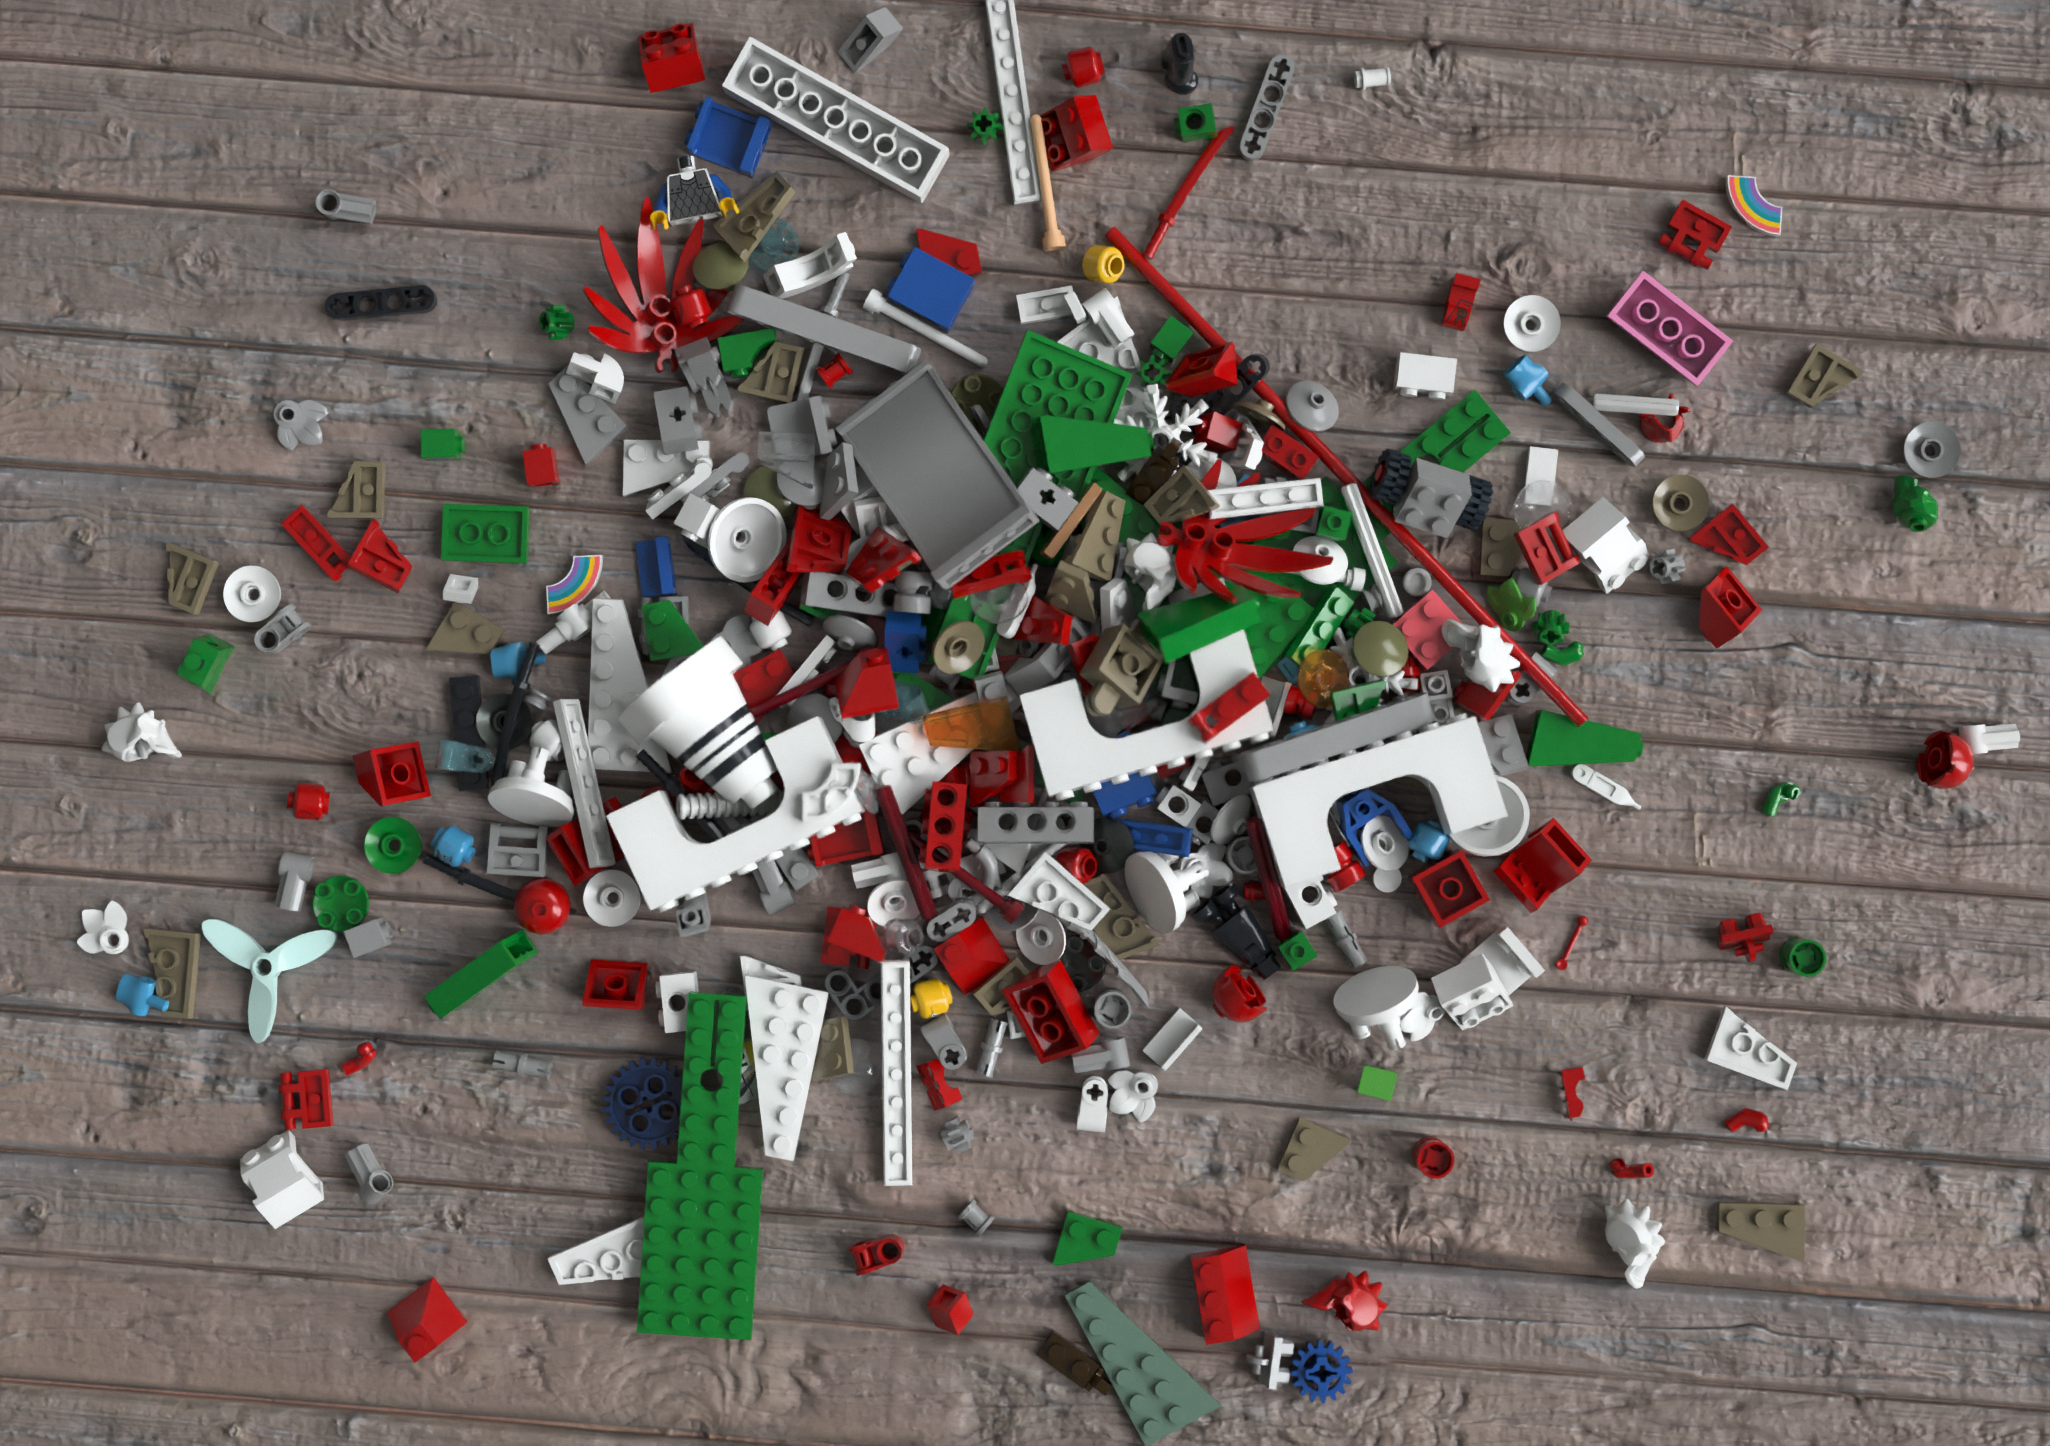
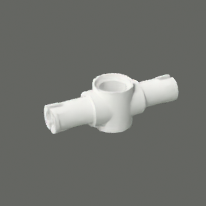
(571, 625)

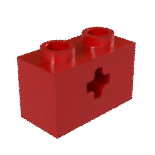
(1287, 454)

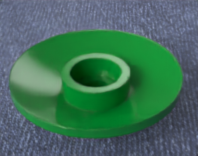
(379, 850)

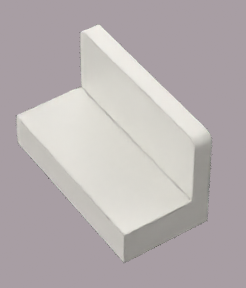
(1275, 703)
(1172, 1039)

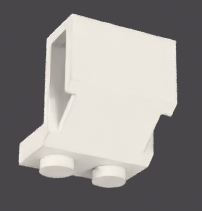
(1606, 544)
(280, 1180)

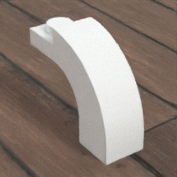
(811, 270)

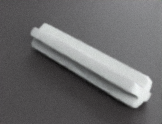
(1636, 404)

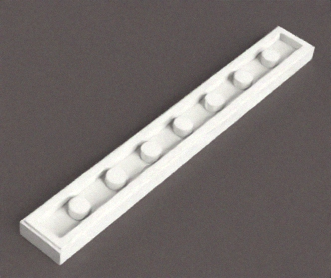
(1013, 101)
(896, 1072)

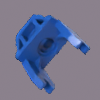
(1352, 818)

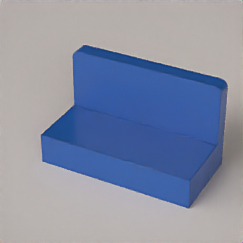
(656, 567)

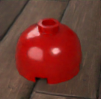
(1945, 760)
(542, 906)
(1237, 997)

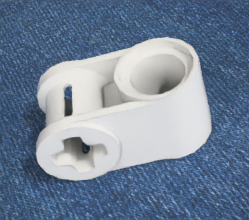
(860, 727)
(1093, 1109)

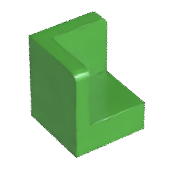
(1377, 1082)

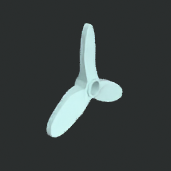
(247, 952)

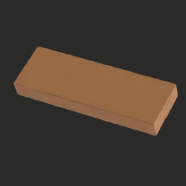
(1059, 537)

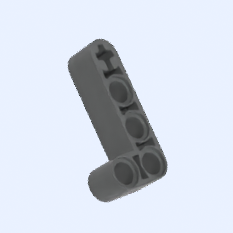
(864, 993)

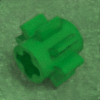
(990, 130)
(556, 322)
(1159, 379)
(1357, 620)
(1551, 627)

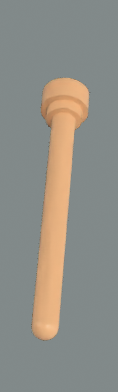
(1053, 238)

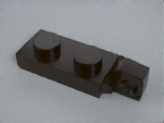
(1155, 472)
(1073, 1363)

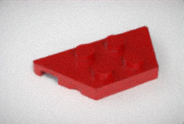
(818, 543)
(880, 560)

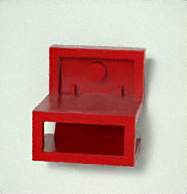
(570, 848)
(1542, 865)

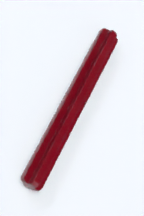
(906, 852)
(1268, 878)

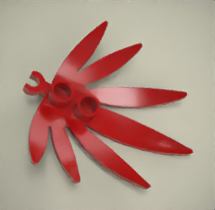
(655, 322)
(1206, 547)

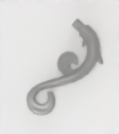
(991, 878)

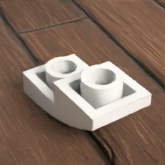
(1439, 694)

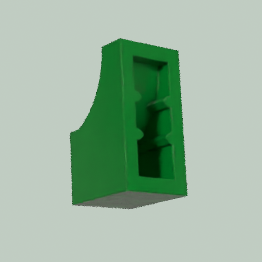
(741, 350)

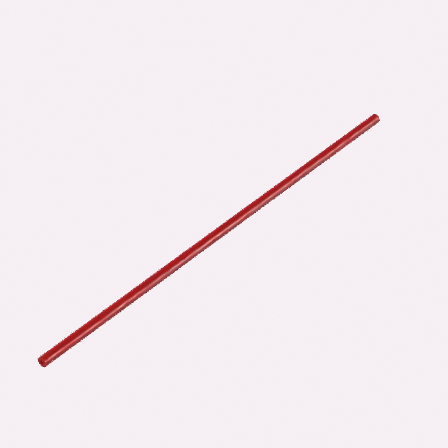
(1341, 471)

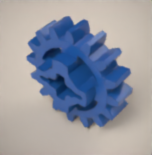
(1332, 1370)

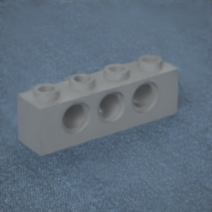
(815, 594)
(1080, 832)

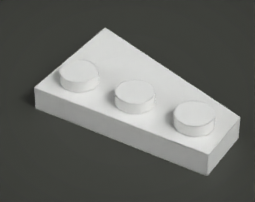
(1059, 893)

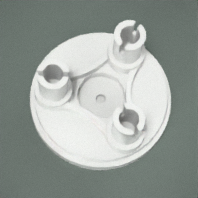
(528, 798)
(1159, 890)
(1377, 998)

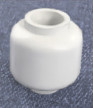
(772, 635)
(547, 736)

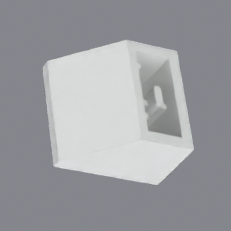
(1471, 992)

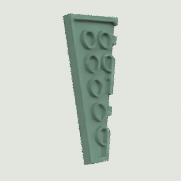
(1146, 1378)

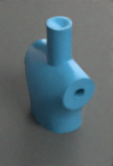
(1527, 379)
(508, 660)
(138, 995)

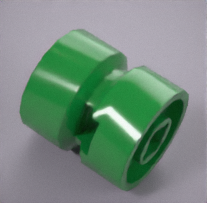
(1802, 957)

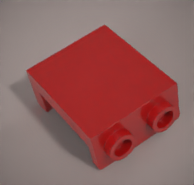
(848, 842)

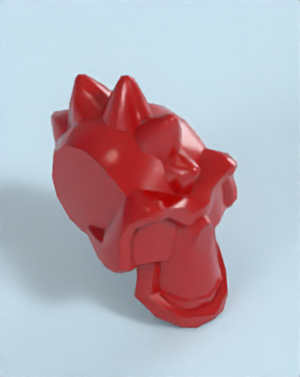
(1351, 1300)

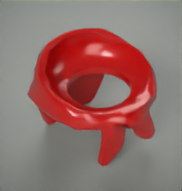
(1659, 433)

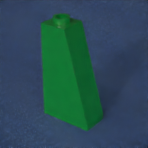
(1082, 444)
(1197, 622)
(1560, 742)
(481, 974)

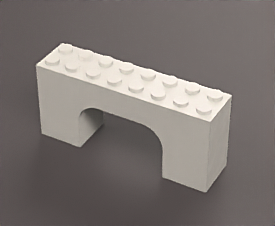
(1080, 758)
(1443, 758)
(676, 866)

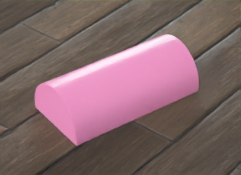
(1669, 328)

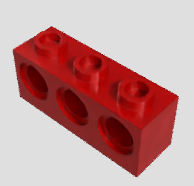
(773, 589)
(954, 815)

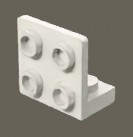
(1508, 957)

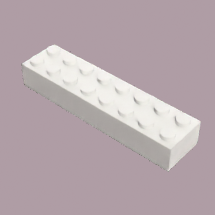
(835, 120)

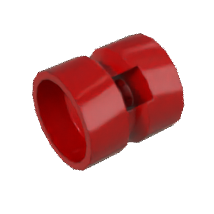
(1350, 870)
(1433, 1157)

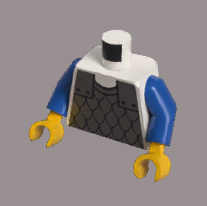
(691, 196)

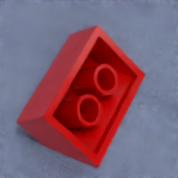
(1051, 1012)
(1225, 1294)

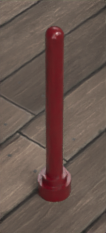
(801, 689)
(1009, 909)

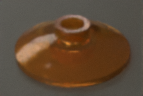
(1333, 676)

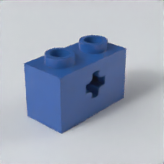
(904, 641)

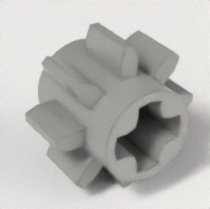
(1667, 566)
(957, 1134)

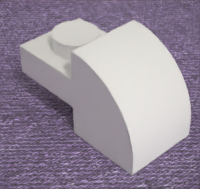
(604, 376)

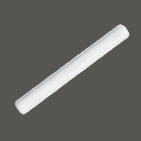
(1372, 550)

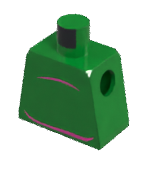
(205, 662)

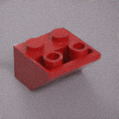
(671, 57)
(1075, 132)

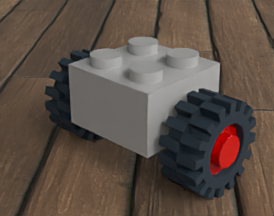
(1429, 494)

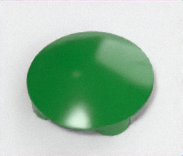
(340, 903)

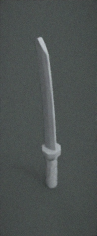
(816, 350)

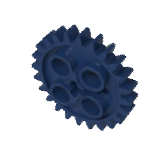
(638, 1079)

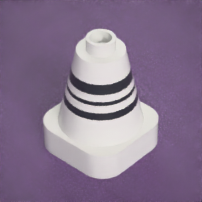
(707, 725)

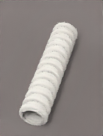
(717, 805)

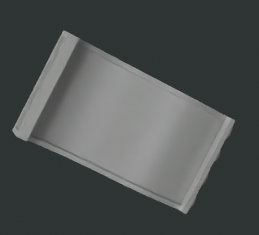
(936, 474)

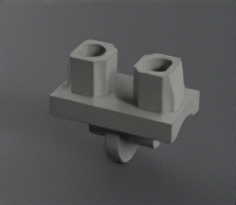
(1267, 1360)

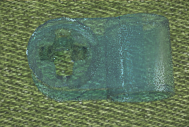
(911, 704)
(459, 757)

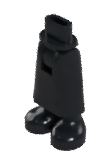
(1179, 62)
(1240, 932)

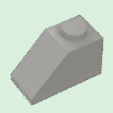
(870, 39)

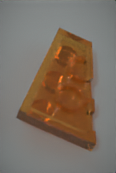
(974, 726)

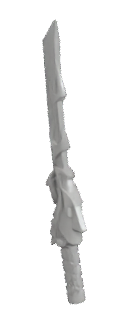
(1101, 948)

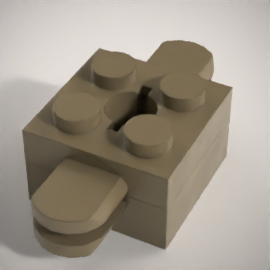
(1123, 680)

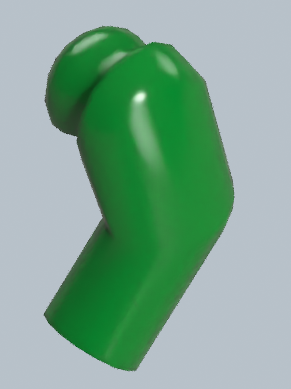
(1563, 657)
(1779, 794)

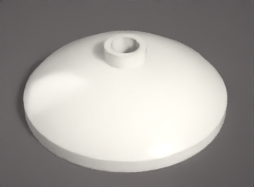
(760, 540)
(1500, 834)

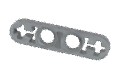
(1265, 107)
(1598, 425)

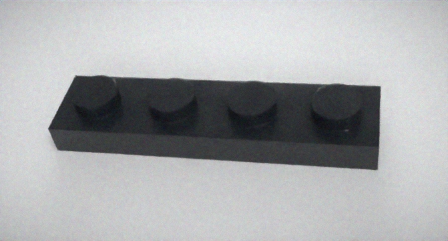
(465, 704)

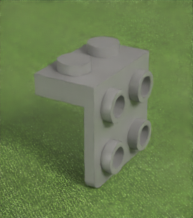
(805, 417)
(1180, 698)

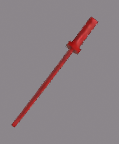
(1167, 219)

